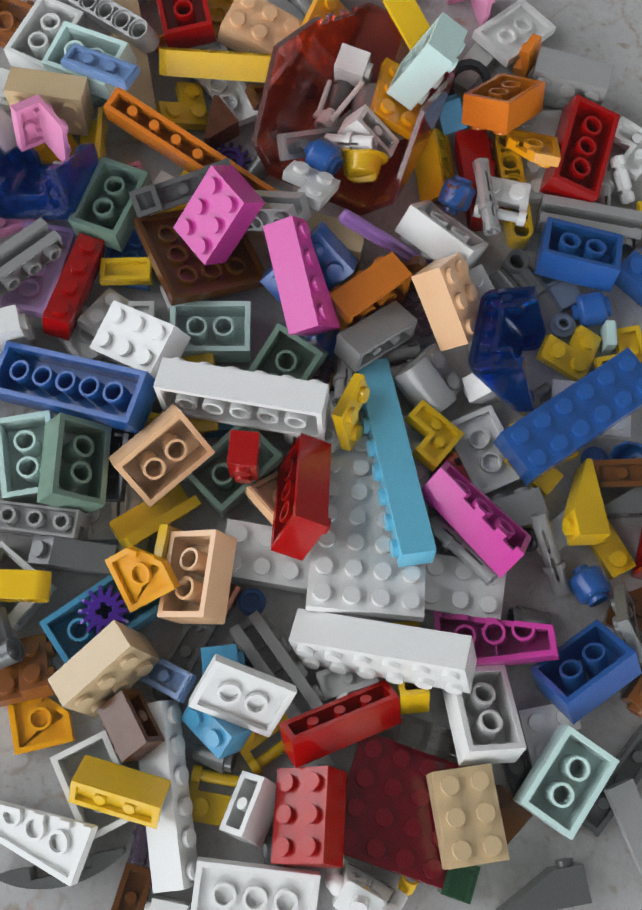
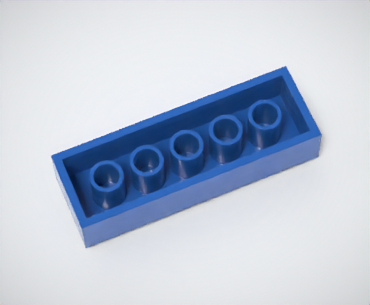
(76, 386)
(573, 417)

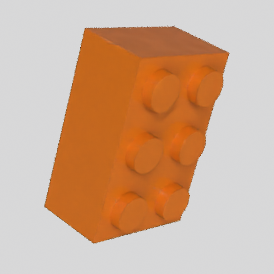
(502, 103)
(371, 289)

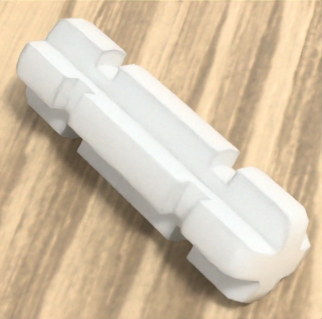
(622, 179)

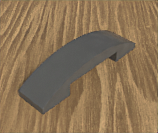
(169, 193)
(27, 876)

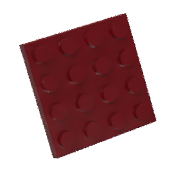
(391, 810)

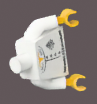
(359, 890)

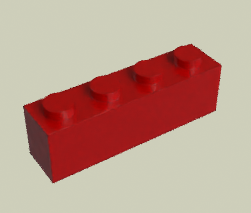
(467, 147)
(73, 287)
(340, 723)

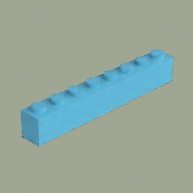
(395, 469)

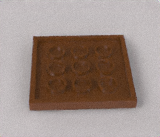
(184, 274)

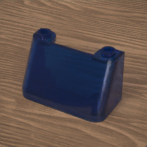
(41, 189)
(504, 327)

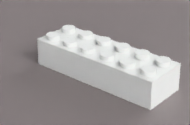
(244, 397)
(384, 651)

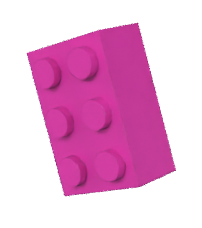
(218, 214)

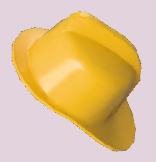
(363, 164)

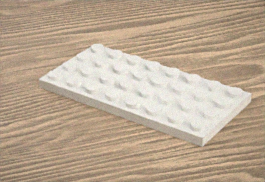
(353, 561)

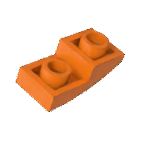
(528, 56)

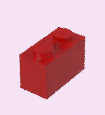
(244, 456)

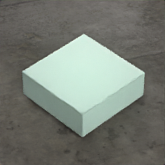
(608, 333)

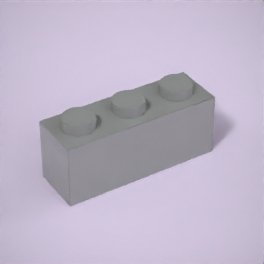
(375, 335)

